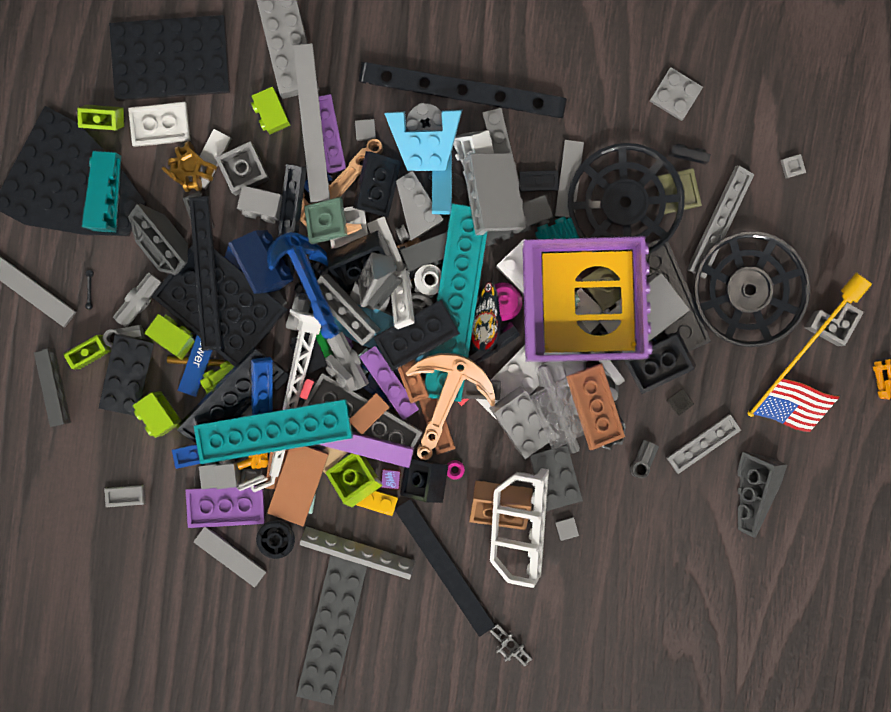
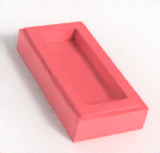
(307, 385)

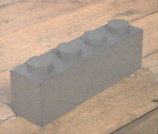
(347, 311)

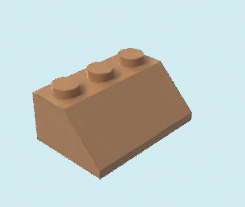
(510, 496)

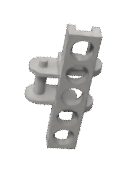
(504, 644)

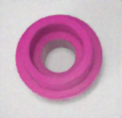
(459, 474)

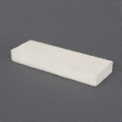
(214, 147)
(402, 302)

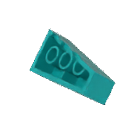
(102, 192)

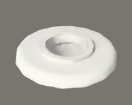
(420, 282)

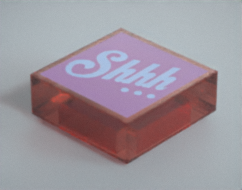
(390, 479)

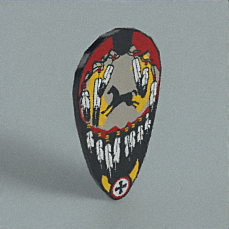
(486, 319)

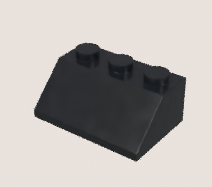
(349, 260)

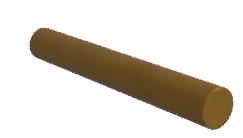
(175, 360)

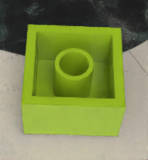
(169, 336)
(156, 414)
(353, 479)

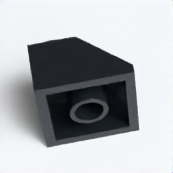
(424, 481)

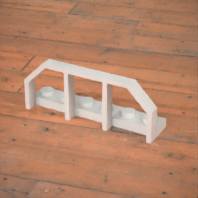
(536, 534)

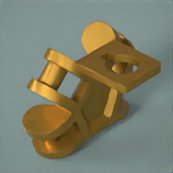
(187, 165)

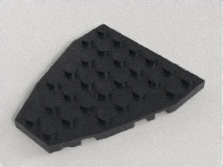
(52, 179)

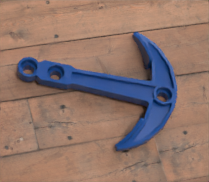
(297, 247)

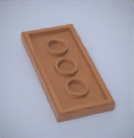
(595, 406)
(298, 484)

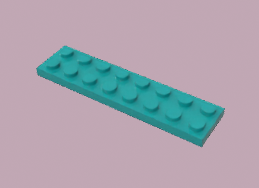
(273, 431)

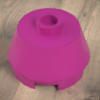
(509, 300)

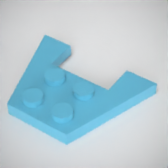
(425, 149)

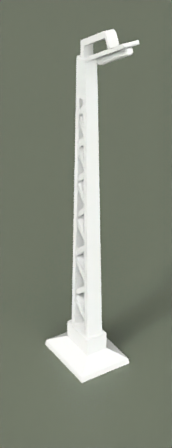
(308, 324)

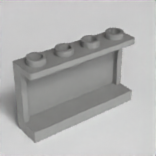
(494, 193)
(664, 307)

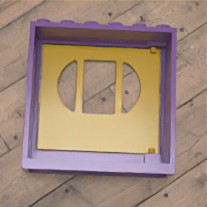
(558, 299)

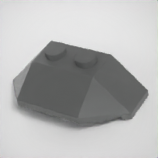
(158, 239)

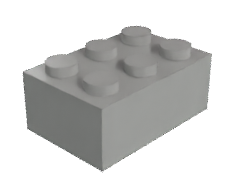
(520, 422)

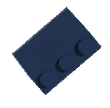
(251, 256)

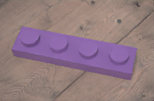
(332, 143)
(388, 382)

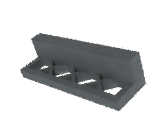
(52, 387)

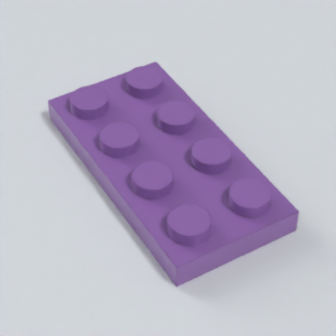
(224, 507)

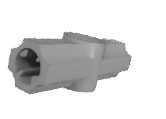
(137, 300)
(348, 359)

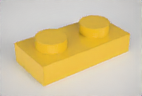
(379, 502)

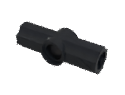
(507, 335)

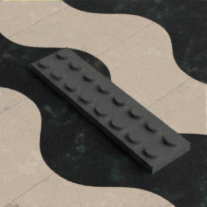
(331, 630)

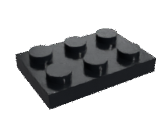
(377, 184)

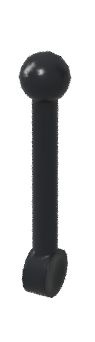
(89, 273)

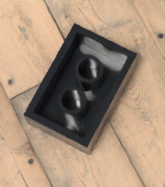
(666, 362)

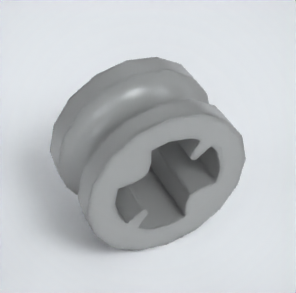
(402, 234)

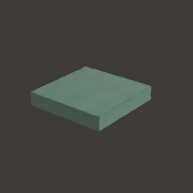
(325, 220)

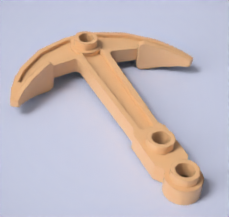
(345, 179)
(454, 379)

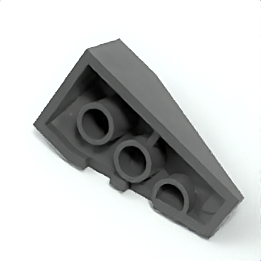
(759, 484)

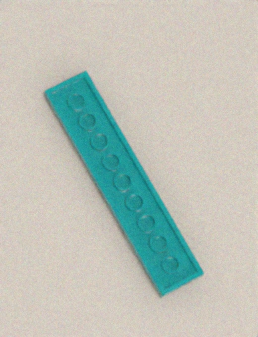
(458, 289)

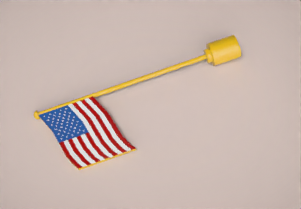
(793, 401)

